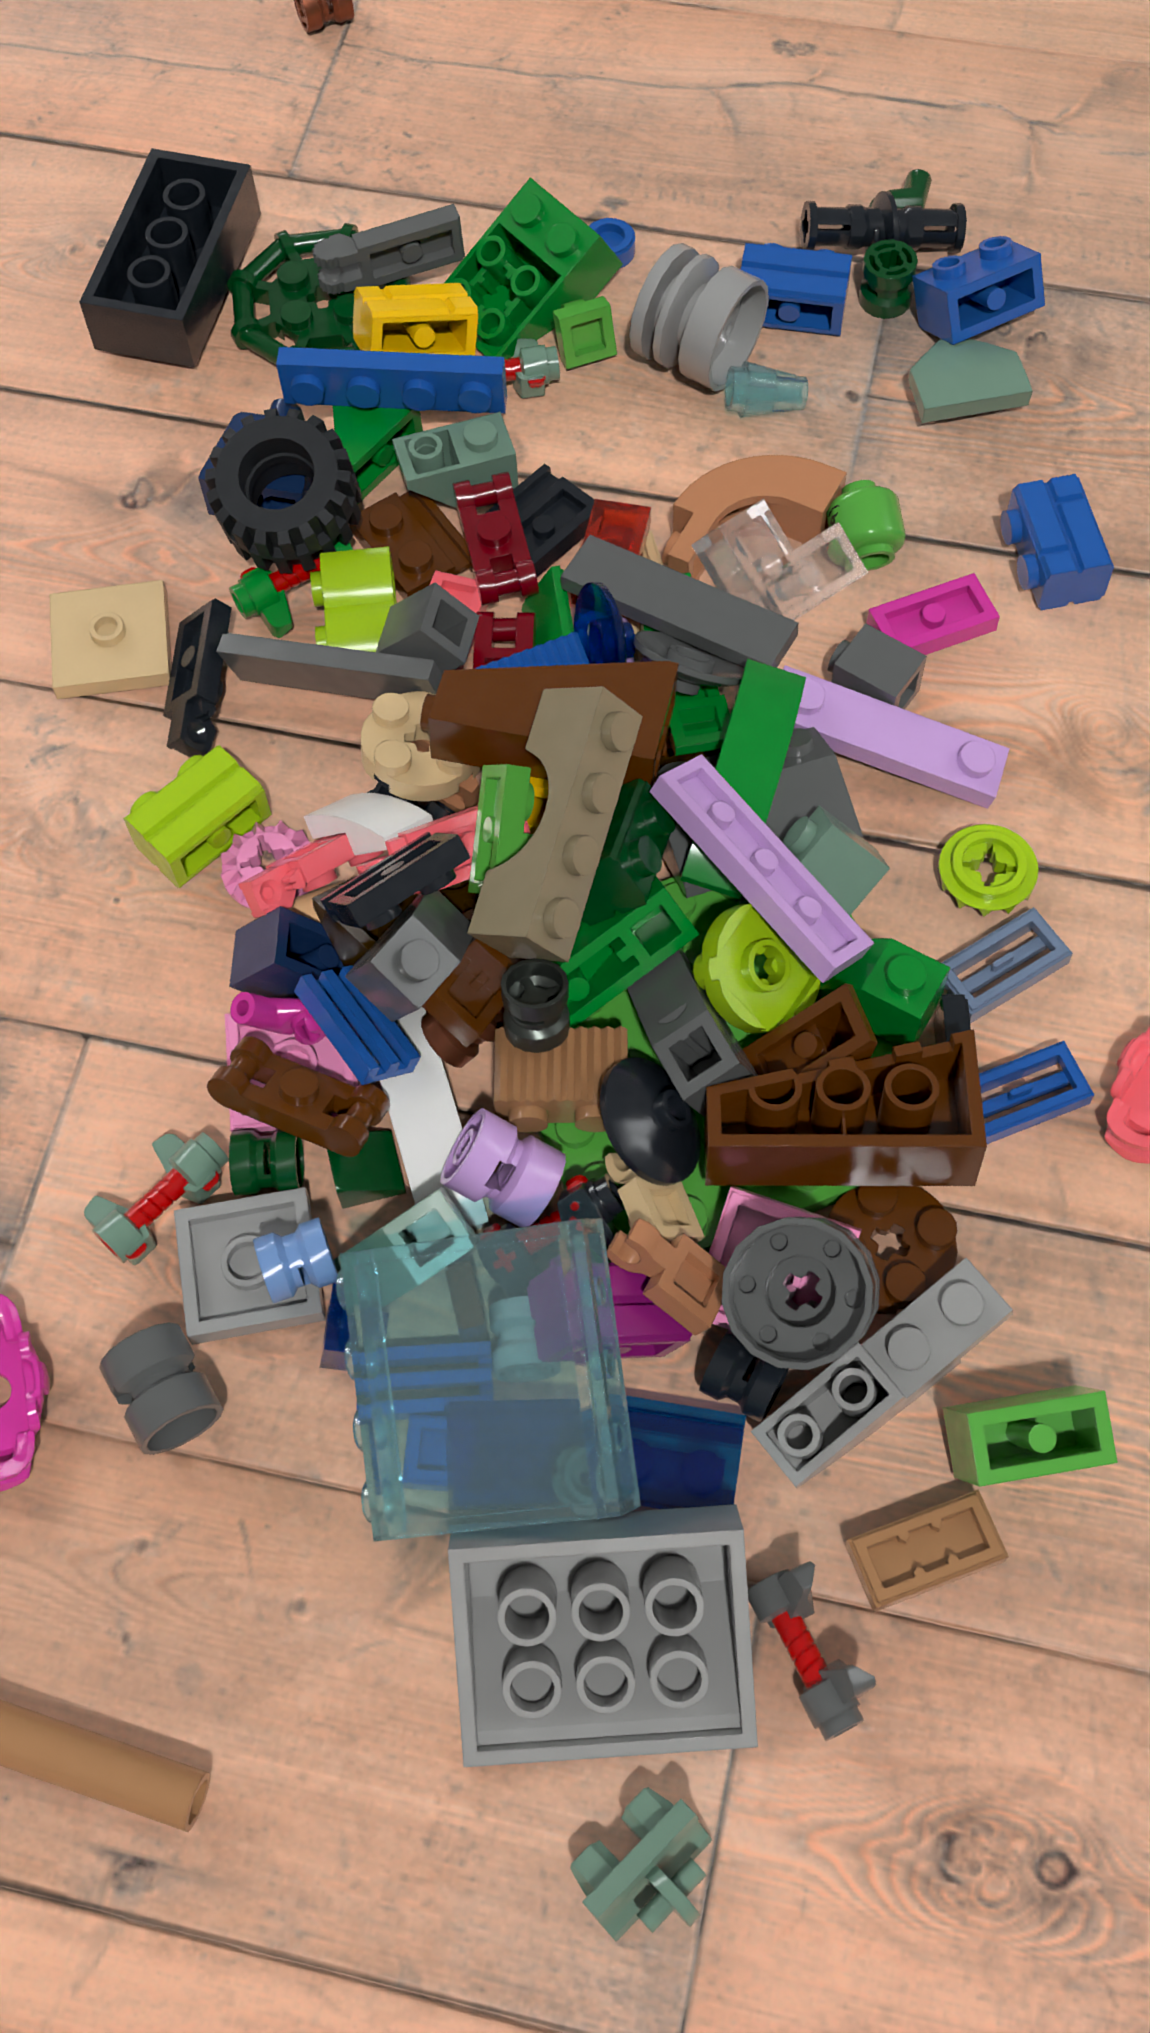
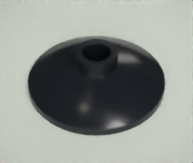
(649, 1122)

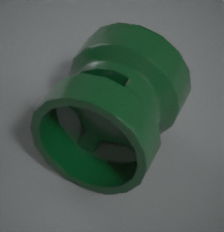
(887, 279)
(265, 1162)

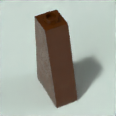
(490, 711)

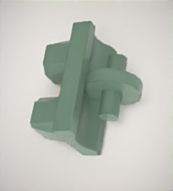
(653, 1875)

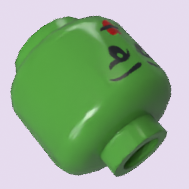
(870, 520)

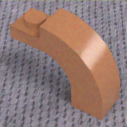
(792, 486)

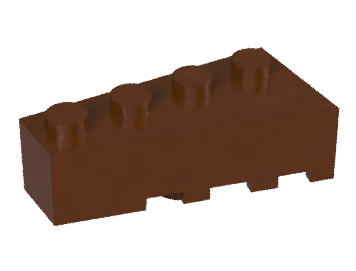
(854, 1123)

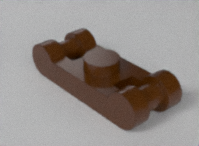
(298, 1098)

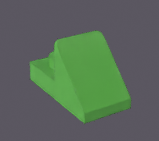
(503, 808)

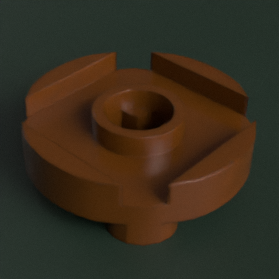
(924, 1231)

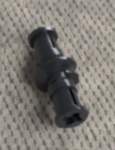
(883, 221)

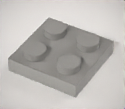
(221, 1270)

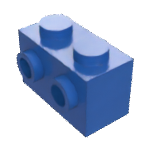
(979, 289)

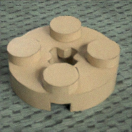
(395, 760)

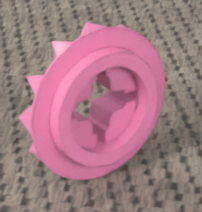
(244, 855)

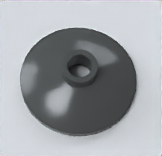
(695, 665)

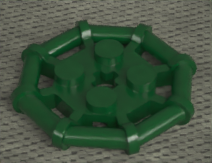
(292, 299)

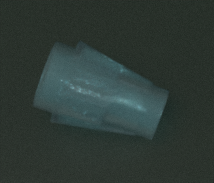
(763, 390)

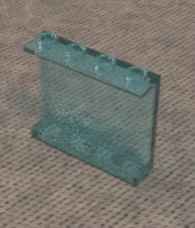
(488, 1381)

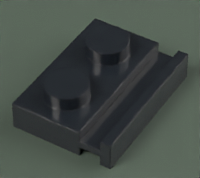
(551, 515)
(375, 894)

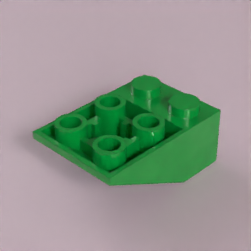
(528, 267)

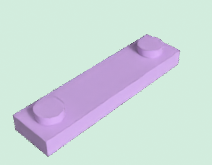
(902, 741)
(761, 867)

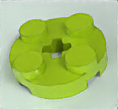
(730, 978)

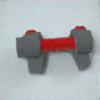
(830, 1688)

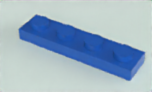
(392, 380)

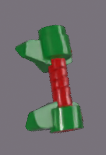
(264, 594)

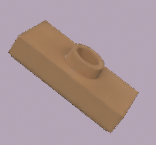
(926, 1550)

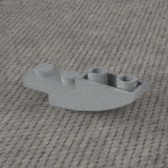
(882, 1374)

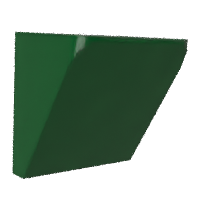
(370, 1174)

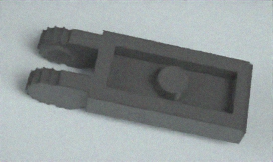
(390, 251)

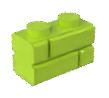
(196, 815)

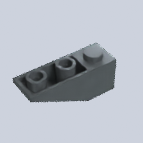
(687, 1031)

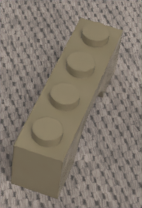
(540, 894)

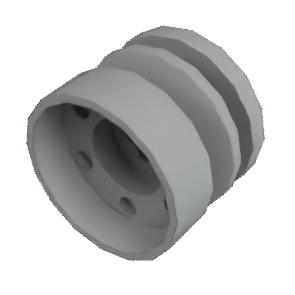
(698, 315)

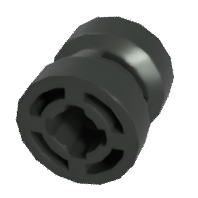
(535, 1005)

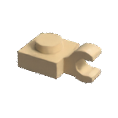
(661, 1206)

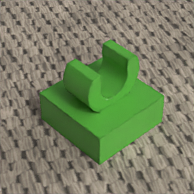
(584, 331)

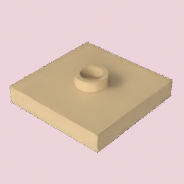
(110, 639)

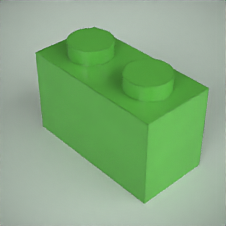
(1029, 1435)

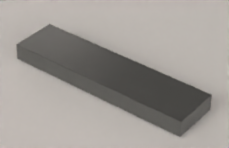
(682, 605)
(326, 667)

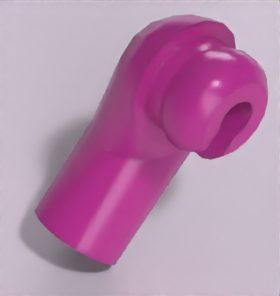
(277, 1016)

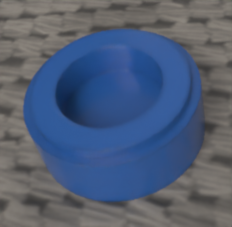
(618, 236)

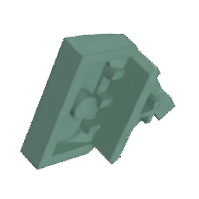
(967, 380)

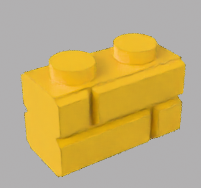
(415, 319)

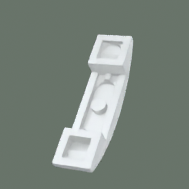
(427, 1121)

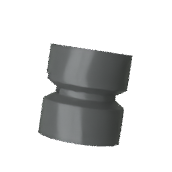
(158, 1383)

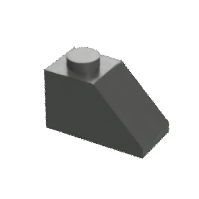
(412, 956)

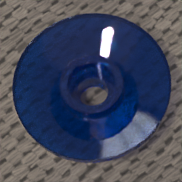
(601, 626)

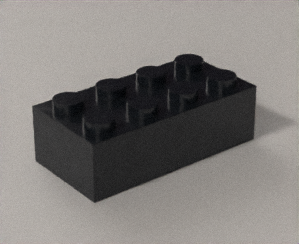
(171, 257)

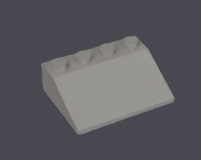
(603, 1637)

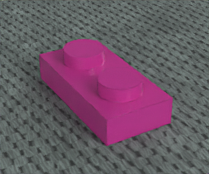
(938, 615)

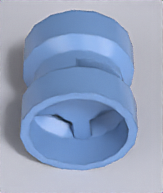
(295, 1260)

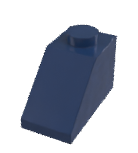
(278, 951)

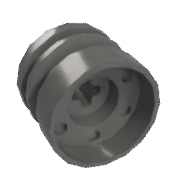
(760, 1292)

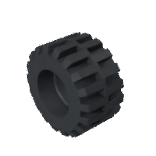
(272, 450)

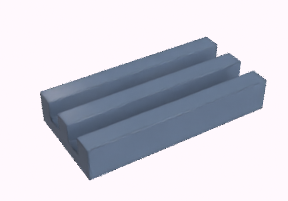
(1018, 982)

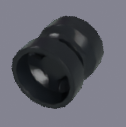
(728, 1375)

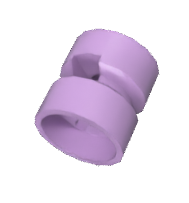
(524, 1178)

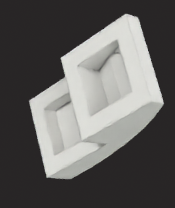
(366, 820)

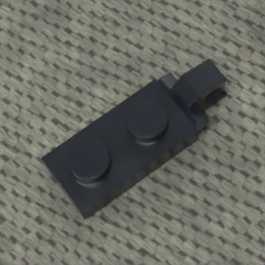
(196, 680)

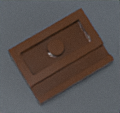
(418, 539)

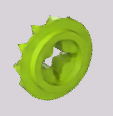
(1009, 857)

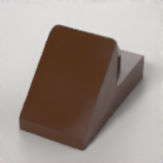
(819, 1033)

